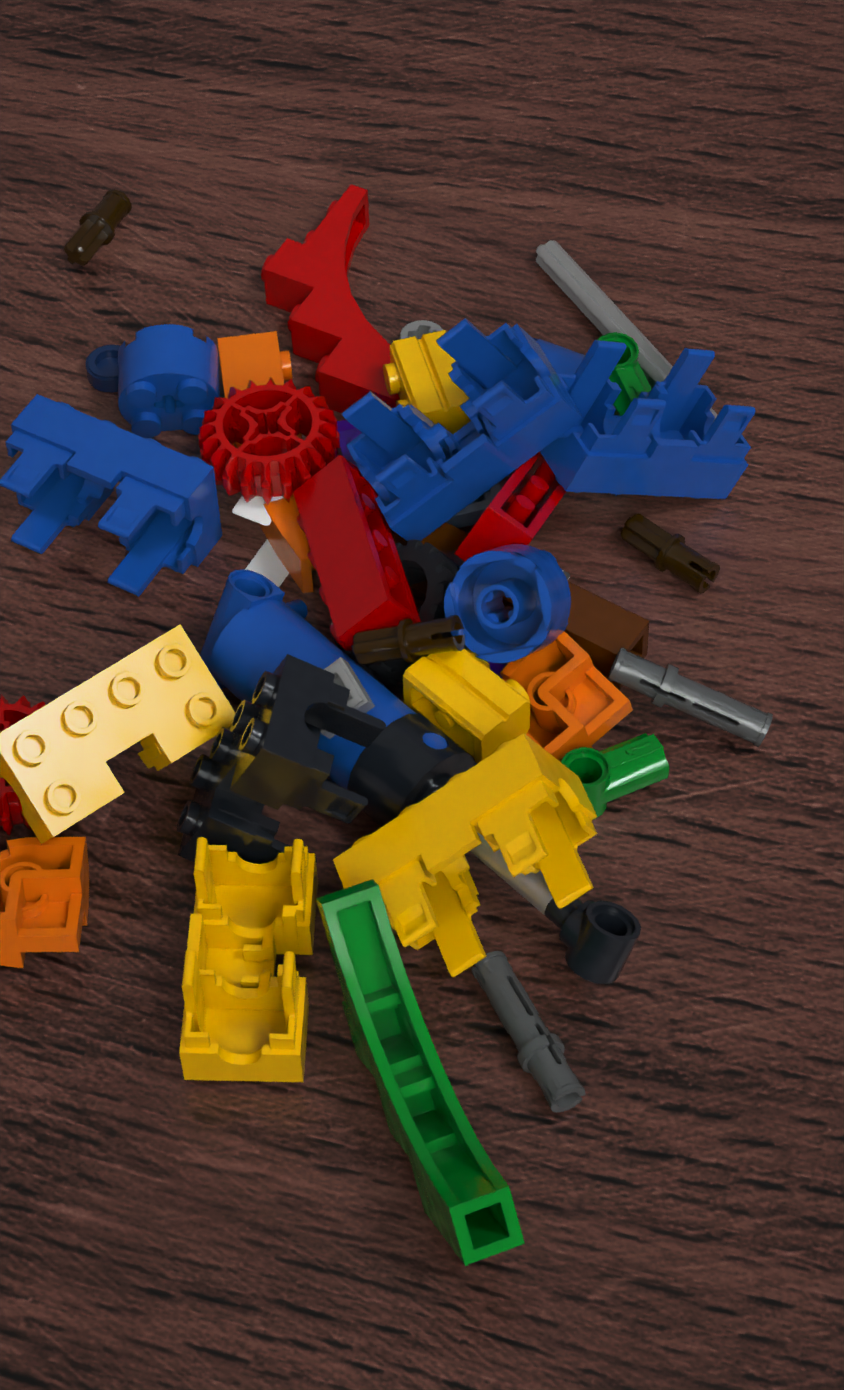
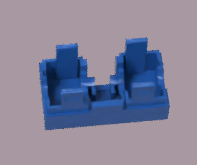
(660, 443)
(70, 468)
(430, 473)

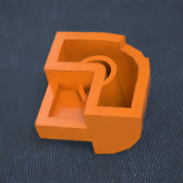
(567, 696)
(42, 897)

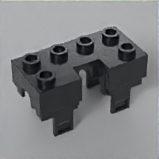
(273, 761)

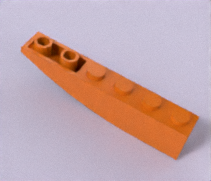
(257, 359)

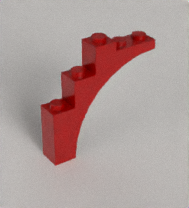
(324, 315)

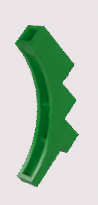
(451, 1168)

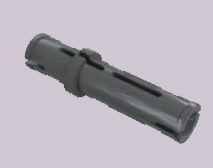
(689, 696)
(538, 1048)

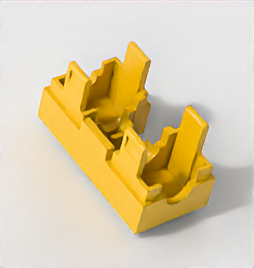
(62, 749)
(518, 803)
(236, 1012)

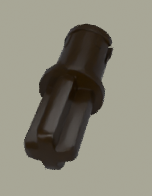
(97, 227)
(670, 552)
(408, 640)

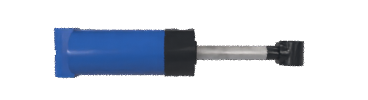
(402, 765)

